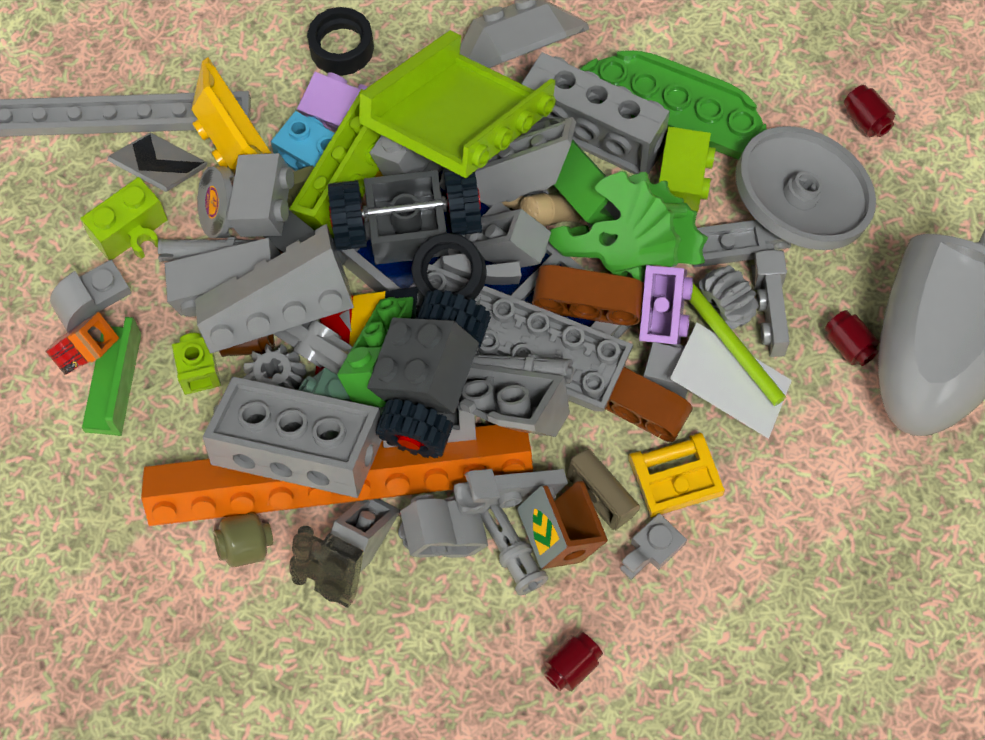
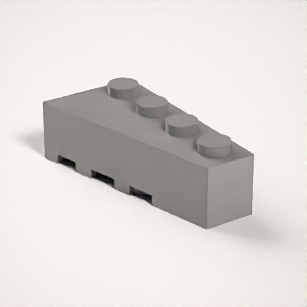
(276, 295)

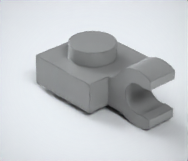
(653, 544)

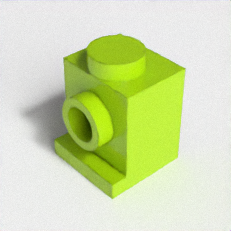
(198, 373)

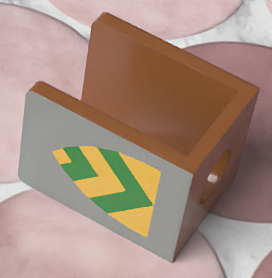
(562, 526)

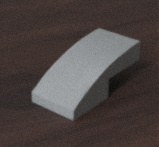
(497, 274)

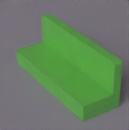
(578, 183)
(112, 382)

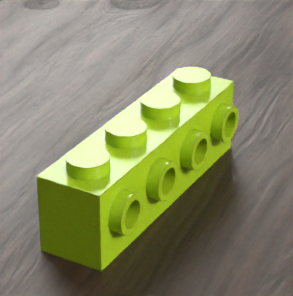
(343, 160)

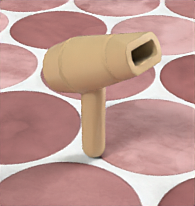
(546, 208)

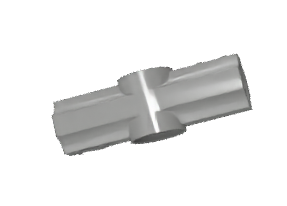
(317, 344)

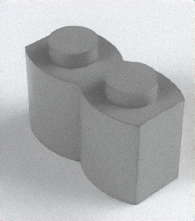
(440, 529)

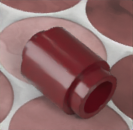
(869, 111)
(852, 338)
(572, 662)

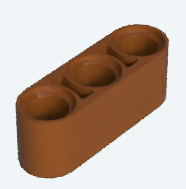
(589, 295)
(648, 405)

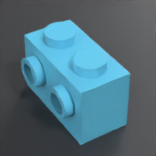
(301, 141)

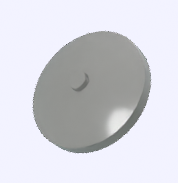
(805, 188)

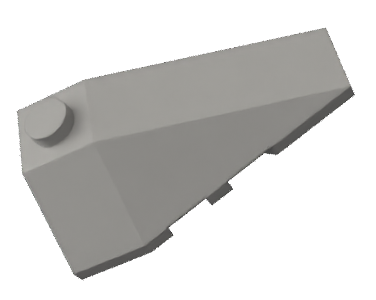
(516, 399)

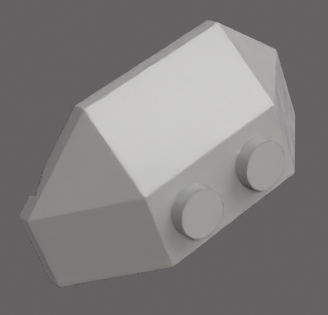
(518, 30)
(527, 164)

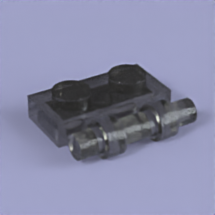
(334, 573)

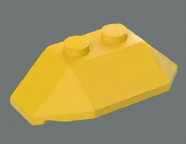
(223, 119)

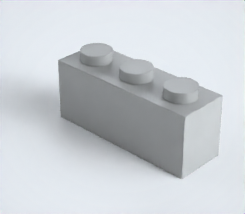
(200, 273)

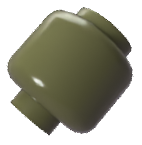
(242, 539)

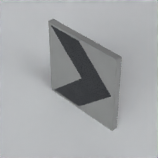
(157, 161)

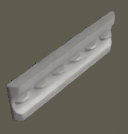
(525, 329)

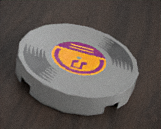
(214, 201)

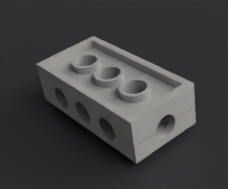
(607, 126)
(293, 436)

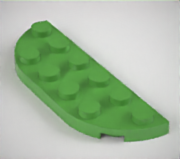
(691, 96)

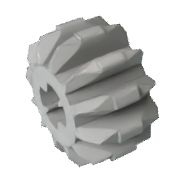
(729, 295)
(276, 362)

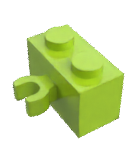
(125, 220)

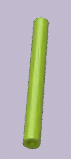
(736, 347)

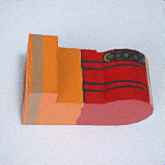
(79, 347)

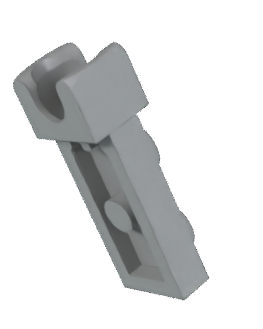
(768, 280)
(506, 490)

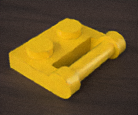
(678, 485)

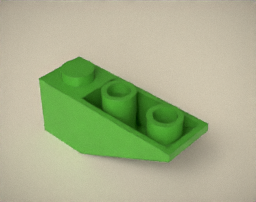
(363, 356)

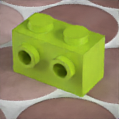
(684, 164)

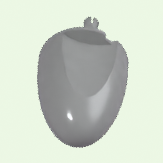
(934, 335)

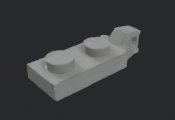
(737, 242)

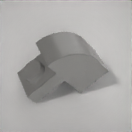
(83, 296)

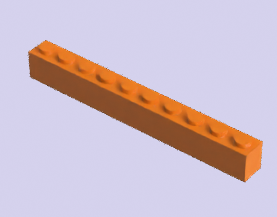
(207, 491)

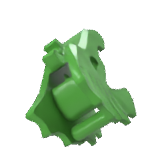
(650, 231)

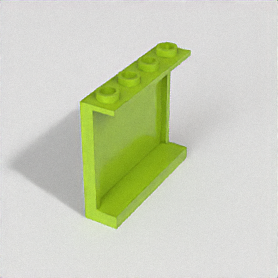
(452, 107)

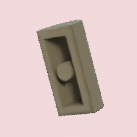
(606, 492)

